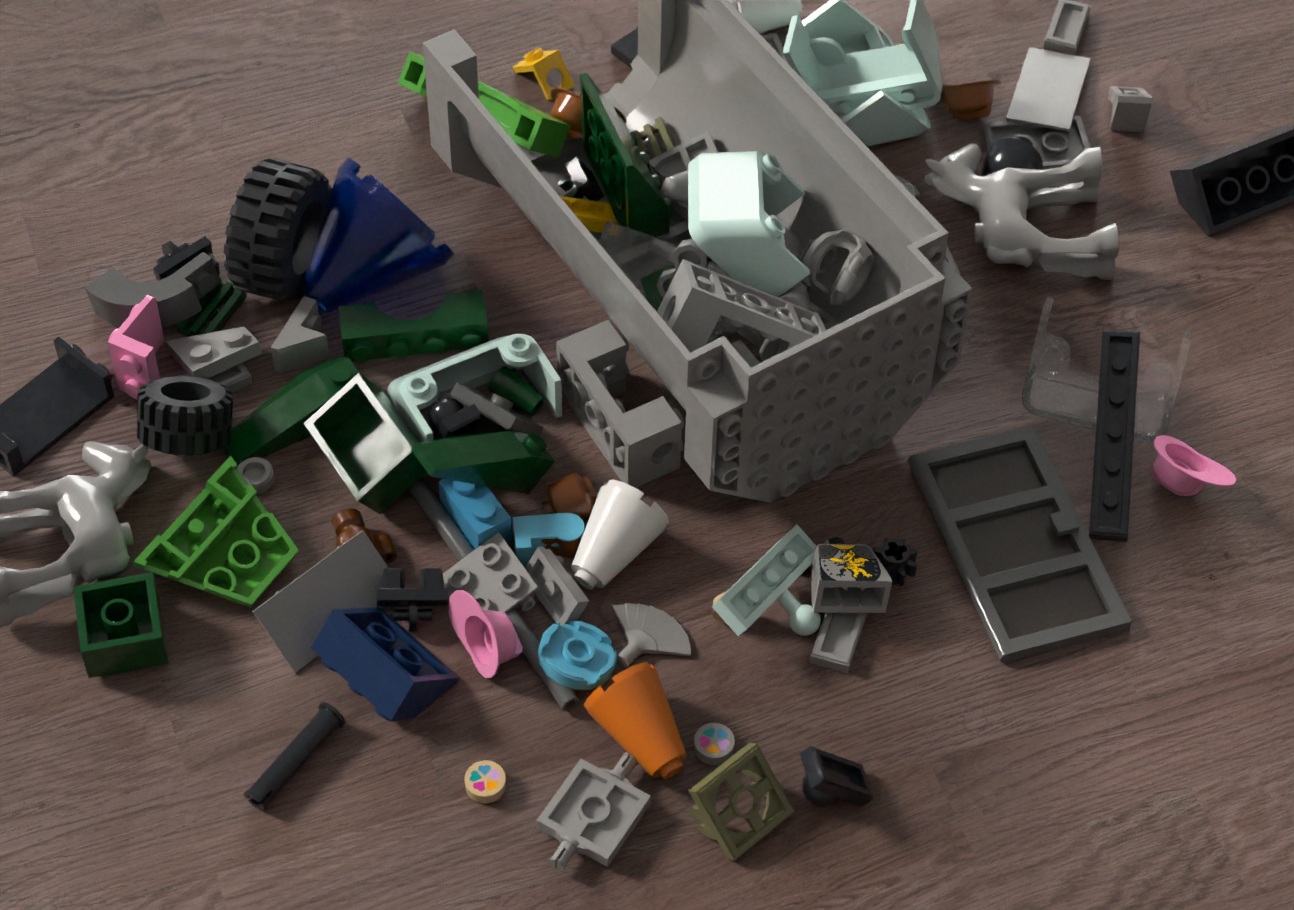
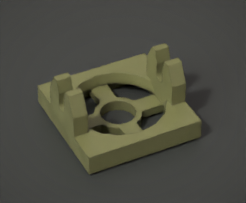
(778, 808)

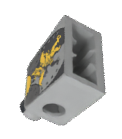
(848, 579)

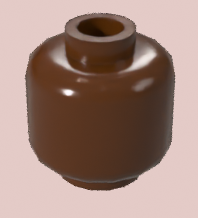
(571, 495)

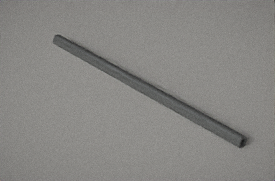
(461, 548)

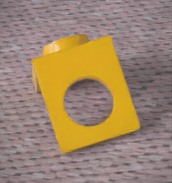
(541, 63)

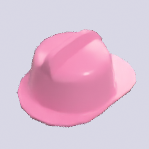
(1186, 470)
(484, 633)

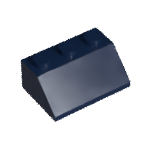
(382, 662)

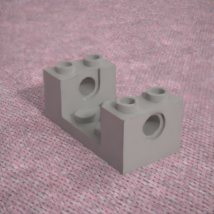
(701, 296)
(635, 442)

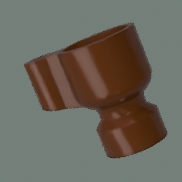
(350, 522)

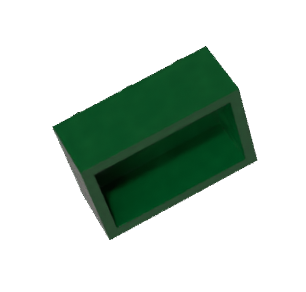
(367, 443)

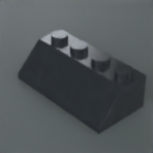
(1238, 181)

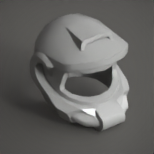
(837, 265)

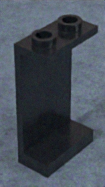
(51, 406)

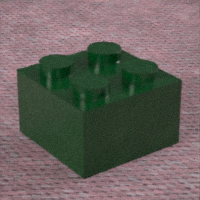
(120, 625)

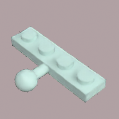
(769, 582)

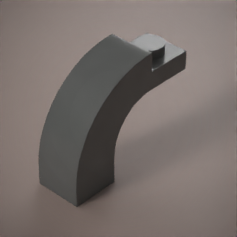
(175, 295)

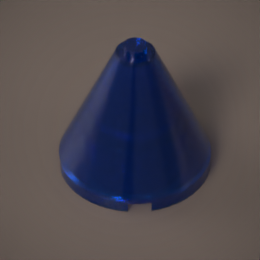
(367, 243)

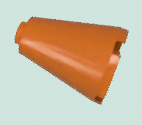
(640, 719)

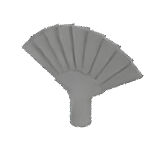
(649, 632)

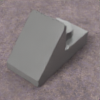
(1129, 108)
(300, 339)

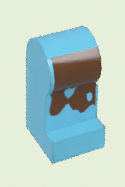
(554, 531)

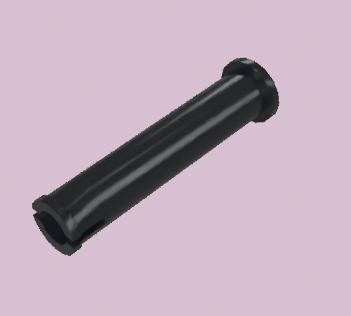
(294, 756)

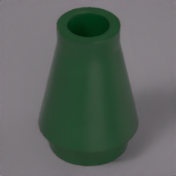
(515, 388)

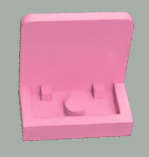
(135, 347)

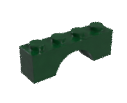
(374, 335)

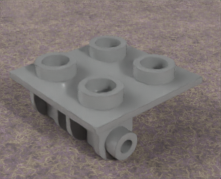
(493, 577)

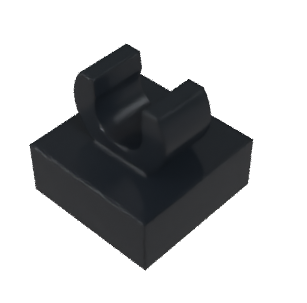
(581, 180)

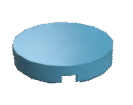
(577, 655)

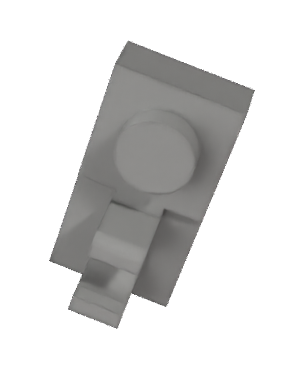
(556, 587)

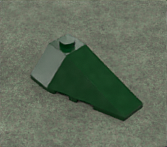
(282, 417)
(487, 459)

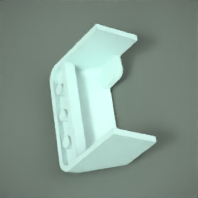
(845, 81)
(880, 117)
(735, 219)
(473, 369)

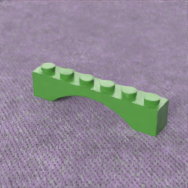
(521, 121)

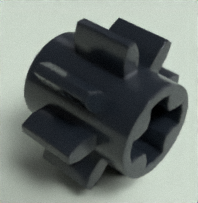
(897, 559)

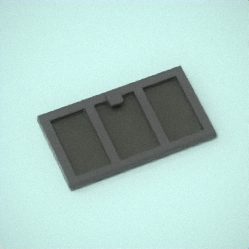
(1019, 544)

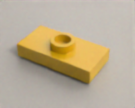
(591, 213)

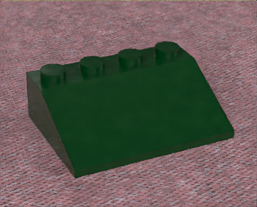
(621, 166)

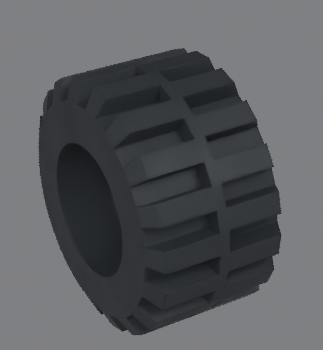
(184, 415)

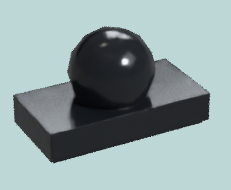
(452, 419)
(833, 778)

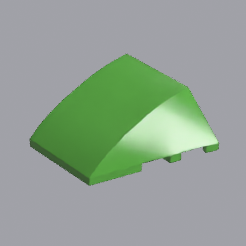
(223, 542)

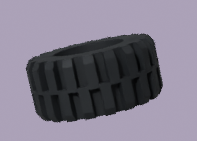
(275, 228)

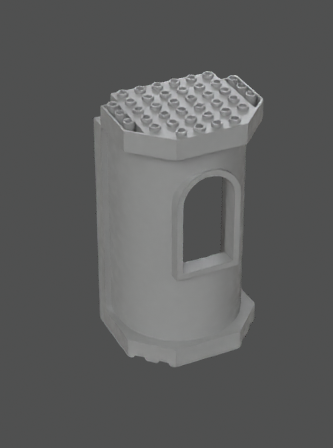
(818, 402)

